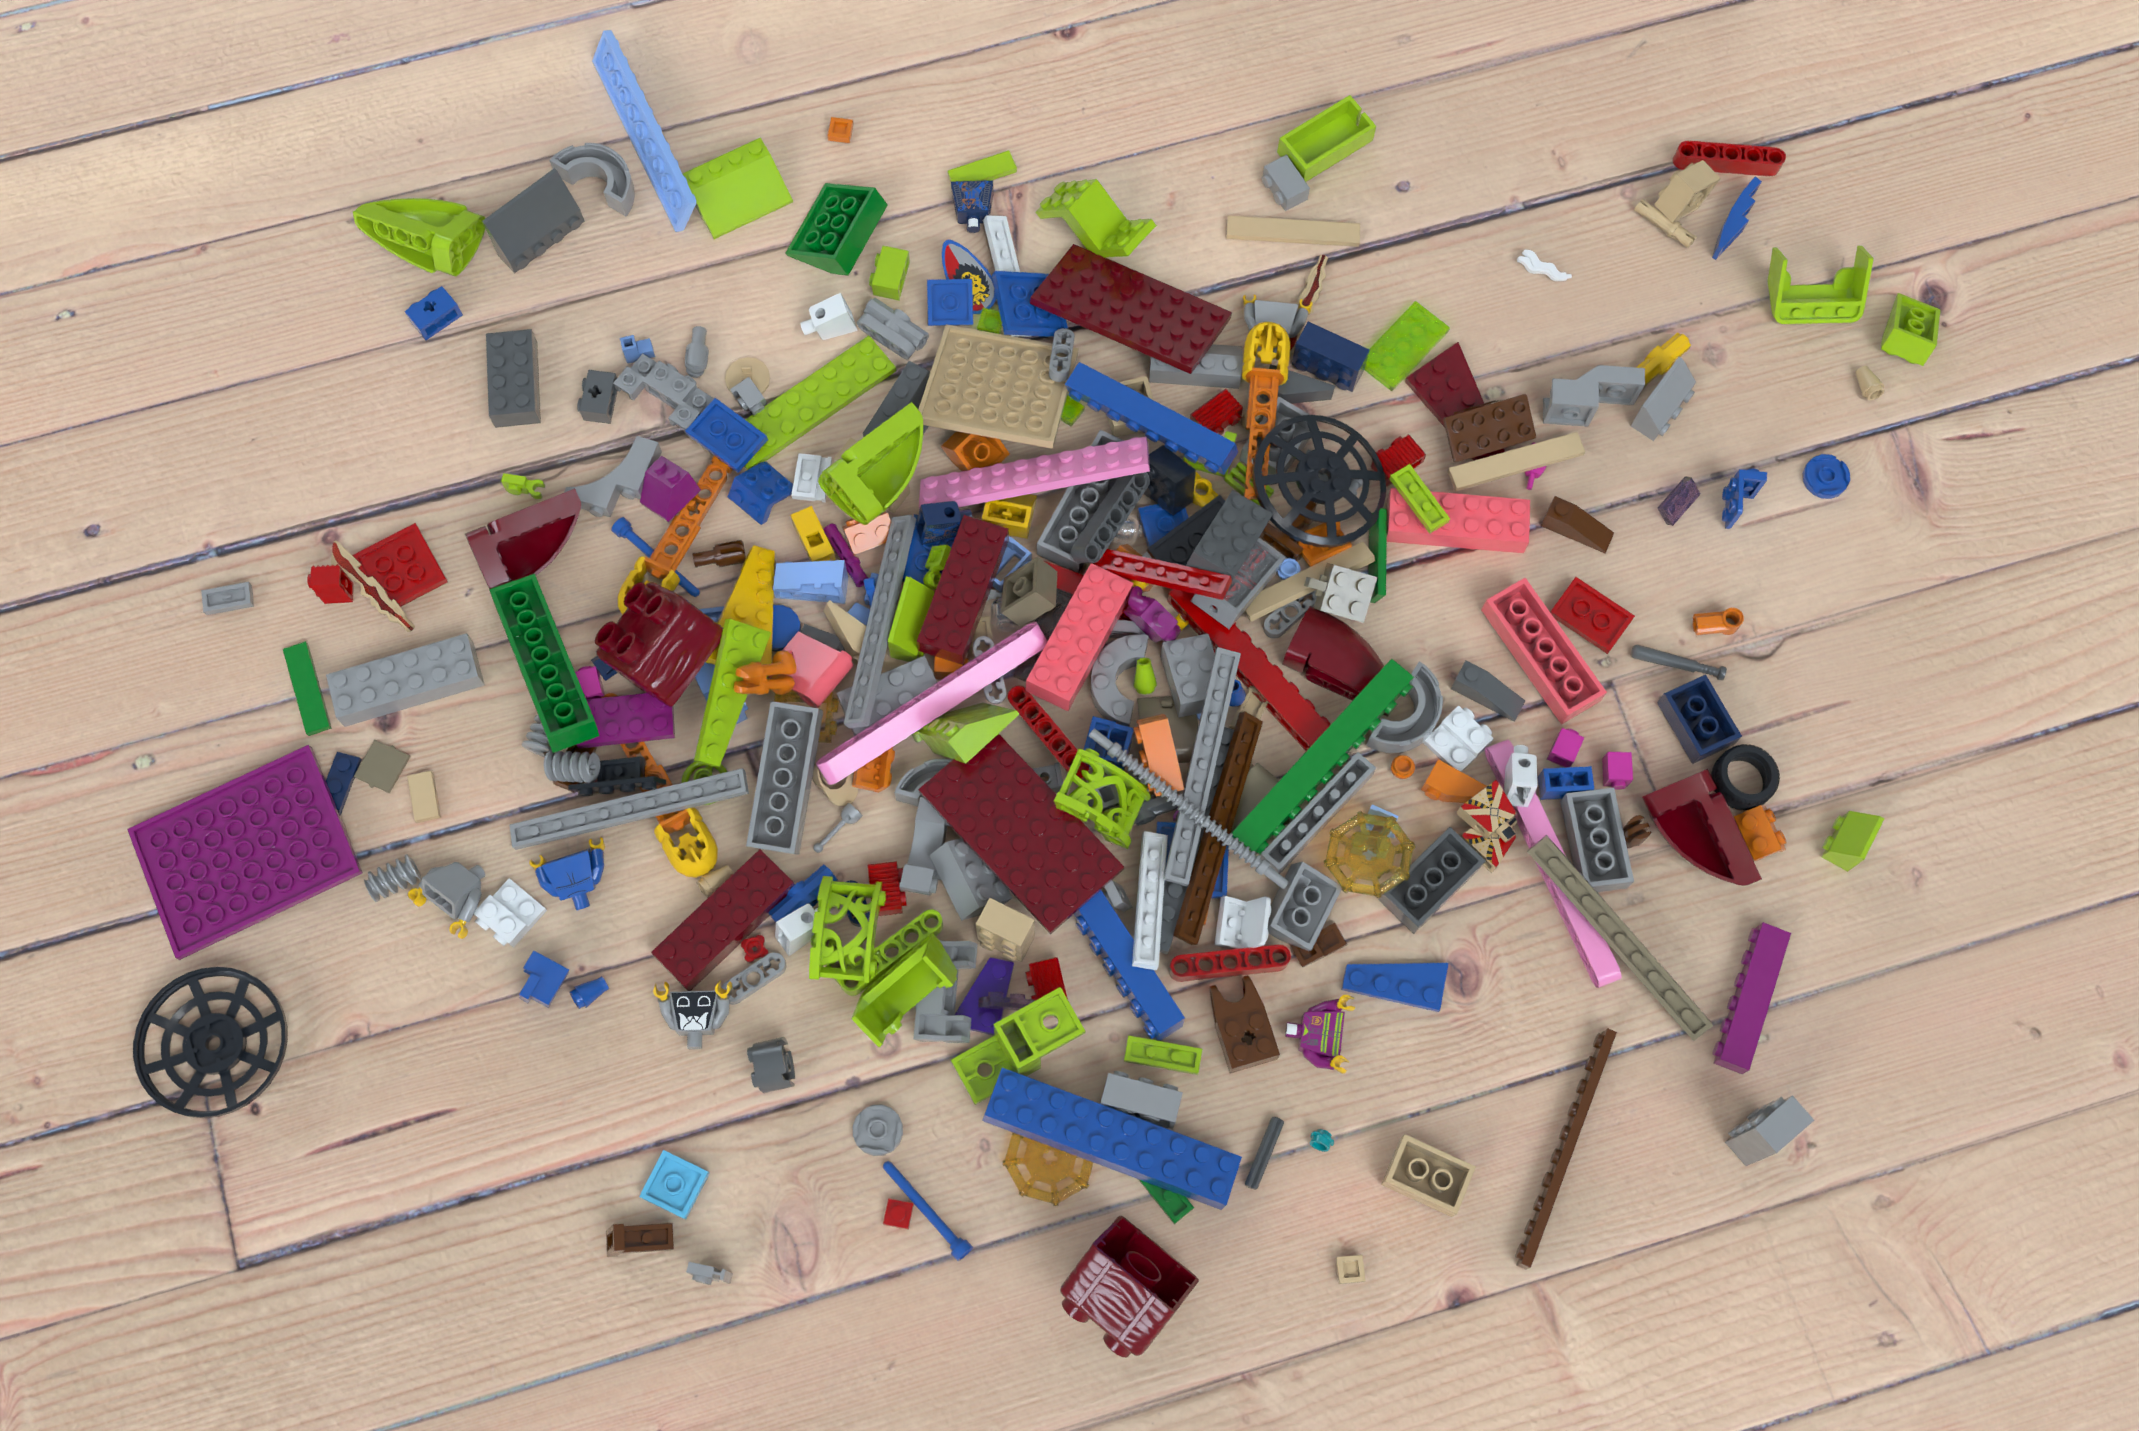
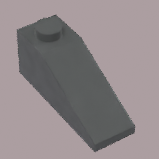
(1302, 389)
(1488, 691)

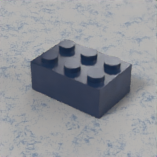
(1330, 357)
(1699, 719)

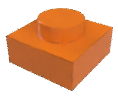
(840, 130)

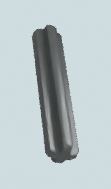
(1264, 1153)

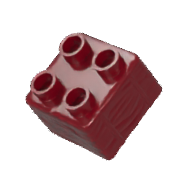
(658, 641)
(1126, 1288)

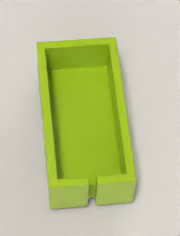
(1327, 138)

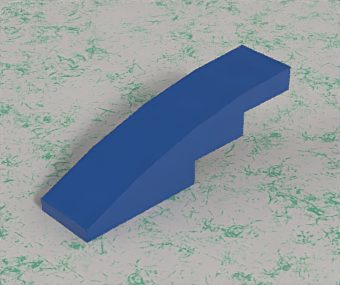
(1736, 220)

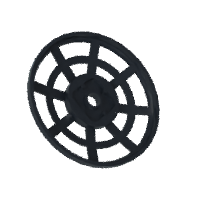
(1313, 487)
(197, 1039)

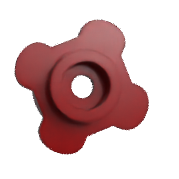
(748, 944)

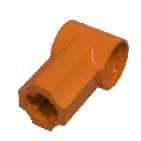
(1716, 622)

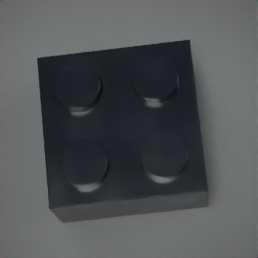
(1170, 480)

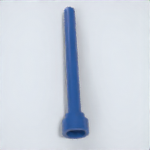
(623, 529)
(959, 1247)

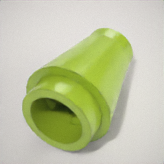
(1144, 677)

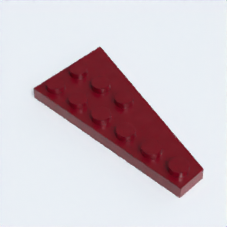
(1447, 386)

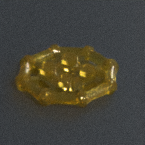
(1362, 842)
(1043, 1172)

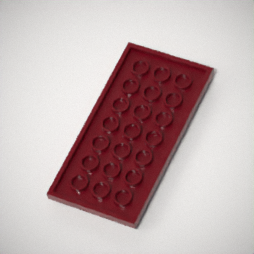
(1131, 308)
(1020, 834)

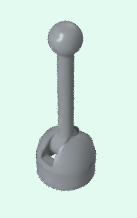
(849, 815)

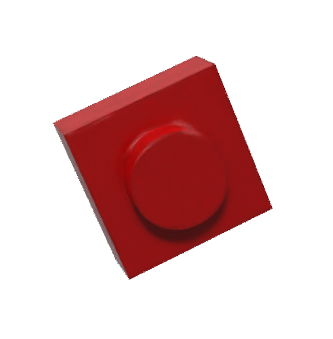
(898, 1214)

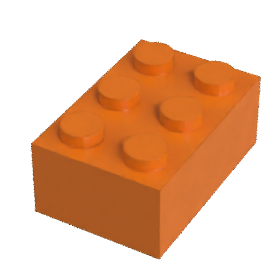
(1158, 751)

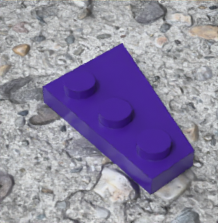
(993, 978)

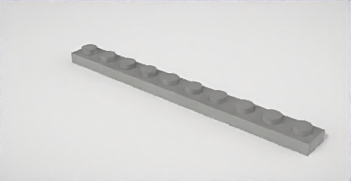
(879, 622)
(1202, 764)
(629, 809)

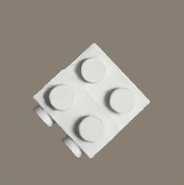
(1459, 739)
(509, 913)

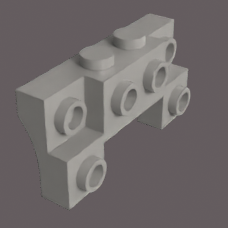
(666, 385)
(936, 1012)

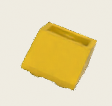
(1011, 513)

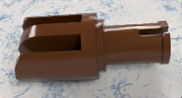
(722, 555)
(1635, 832)

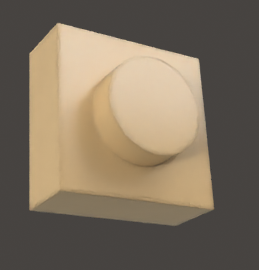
(1350, 1269)

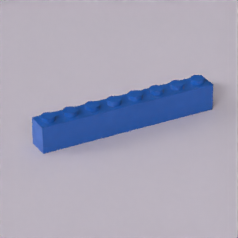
(1151, 418)

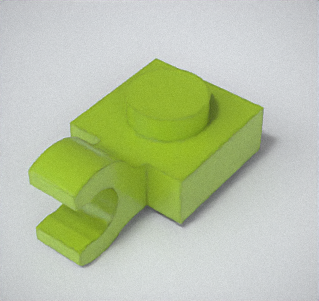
(520, 484)

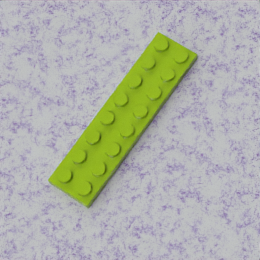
(820, 397)

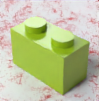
(890, 272)

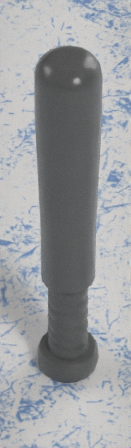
(1666, 659)

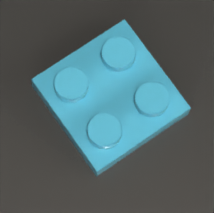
(674, 1184)

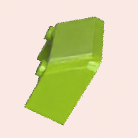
(1826, 303)
(903, 987)

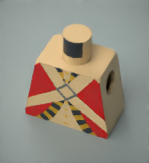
(1489, 812)
(1490, 849)

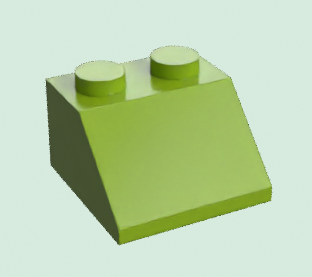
(1851, 839)

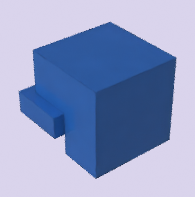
(1115, 733)
(544, 979)

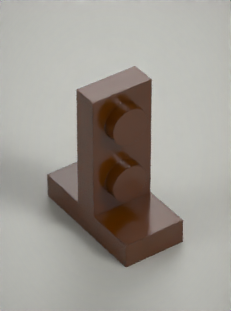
(1284, 543)
(639, 1238)

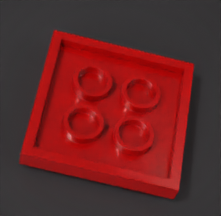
(402, 565)

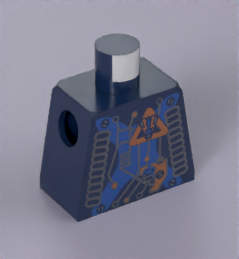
(972, 202)
(939, 521)

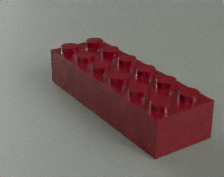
(963, 590)
(723, 920)

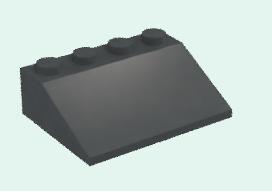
(533, 221)

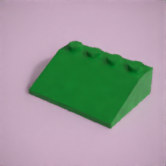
(837, 227)

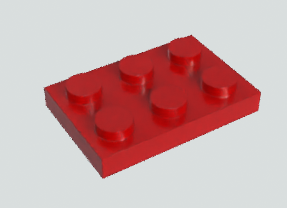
(1591, 615)

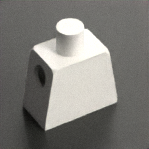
(830, 318)
(1520, 776)
(795, 929)

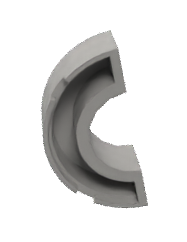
(600, 162)
(1108, 666)
(1413, 731)
(908, 786)
(929, 834)

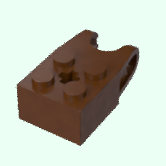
(1243, 1019)

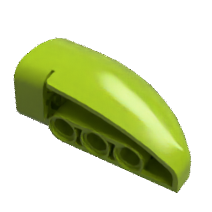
(424, 231)
(876, 467)

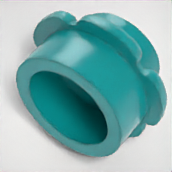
(1321, 1140)

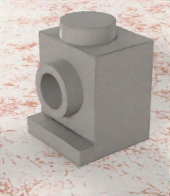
(749, 396)
(1054, 773)

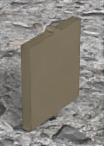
(382, 766)

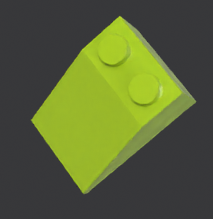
(1911, 330)

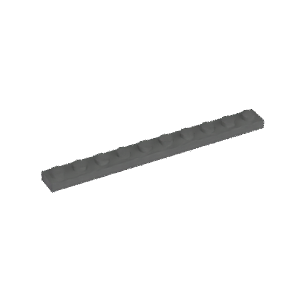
(1173, 892)

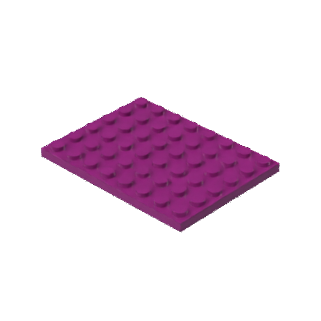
(244, 852)

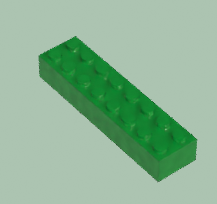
(544, 663)

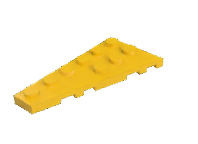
(752, 597)

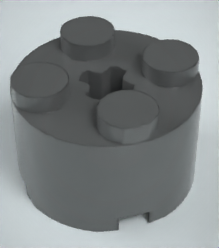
(771, 1065)

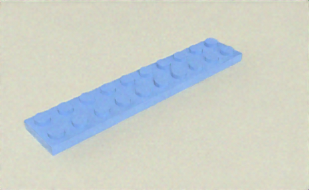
(644, 131)

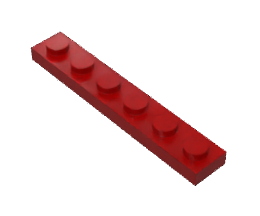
(1165, 574)

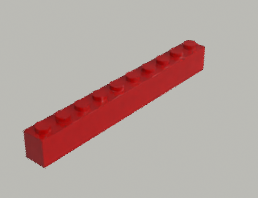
(1255, 670)

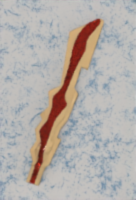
(1311, 292)
(370, 587)

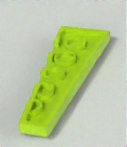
(738, 647)

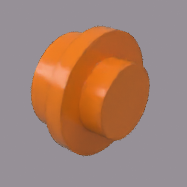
(1402, 767)

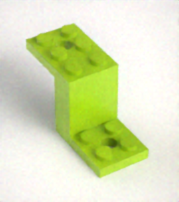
(1095, 218)
(1018, 1043)

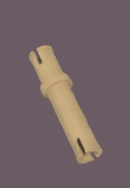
(1660, 220)

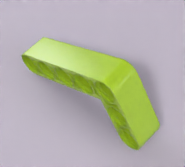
(895, 941)

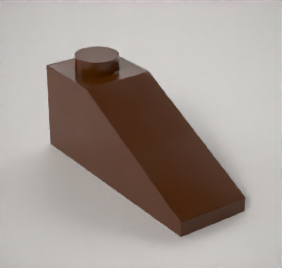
(1577, 525)

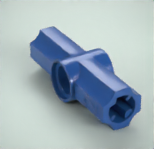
(801, 894)

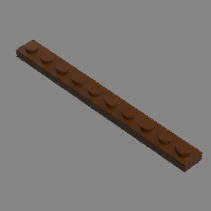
(1223, 811)
(1561, 1157)

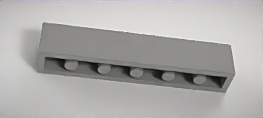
(1318, 813)

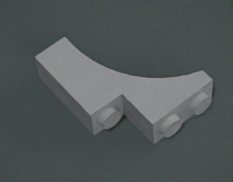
(626, 479)

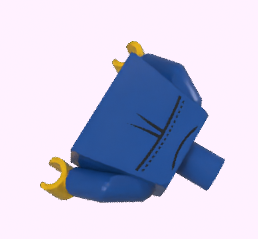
(572, 874)

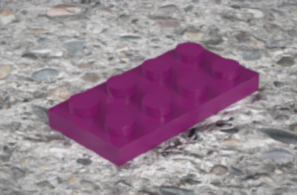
(630, 720)

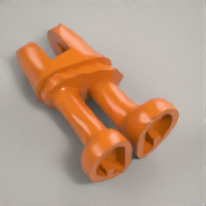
(755, 675)

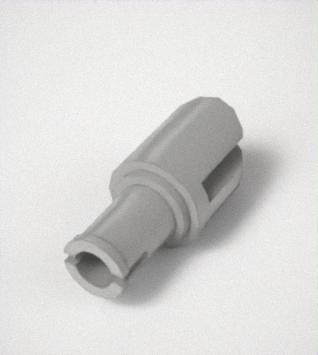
(697, 353)

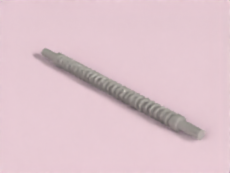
(1262, 866)

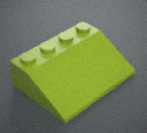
(737, 188)
(966, 730)

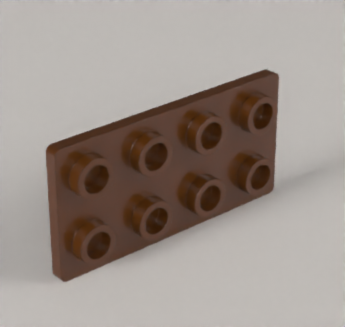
(1489, 427)

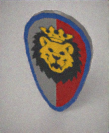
(962, 264)

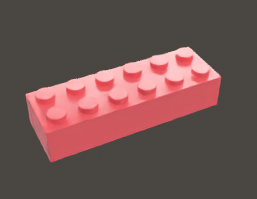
(1473, 523)
(1079, 637)
(1543, 651)

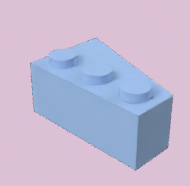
(811, 581)

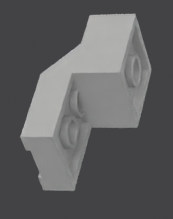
(1578, 400)

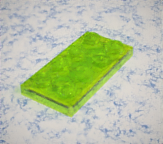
(1404, 345)

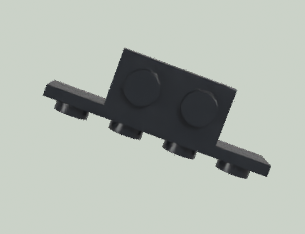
(619, 774)

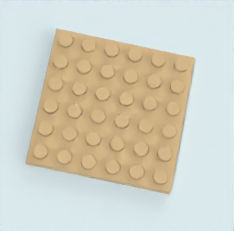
(995, 387)

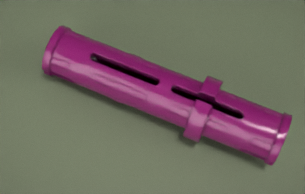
(844, 553)

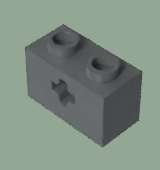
(598, 397)

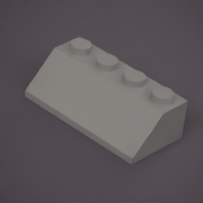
(1218, 368)

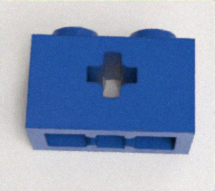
(433, 313)
(1557, 782)

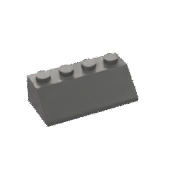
(906, 389)

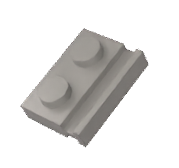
(705, 1274)

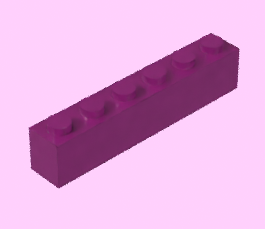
(1752, 998)

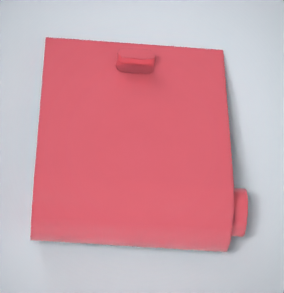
(817, 668)

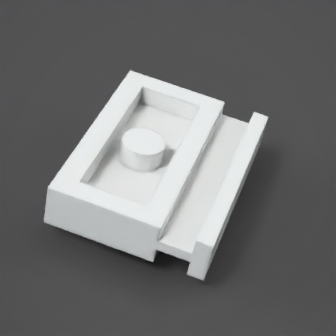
(806, 477)

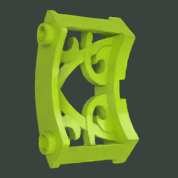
(1129, 790)
(831, 896)

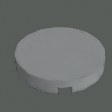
(877, 1130)

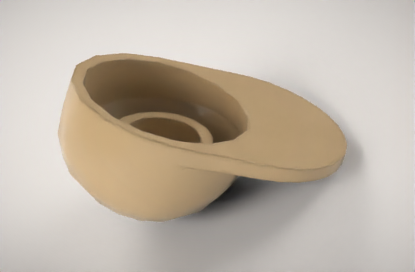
(838, 793)

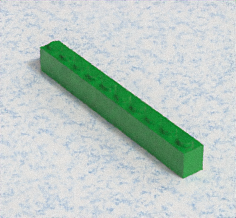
(1323, 756)

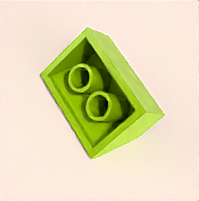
(908, 620)

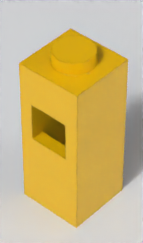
(812, 535)

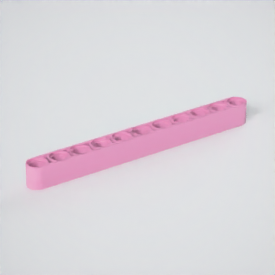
(931, 703)
(1534, 826)

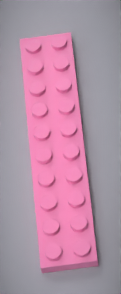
(1038, 474)

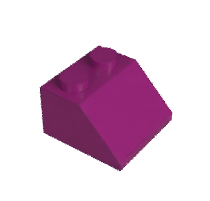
(667, 488)

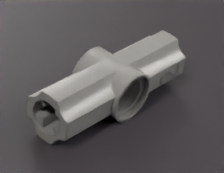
(898, 322)

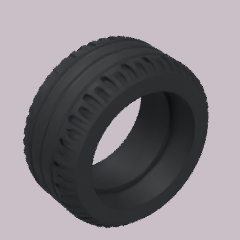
(1761, 761)

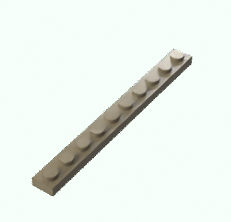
(1620, 938)

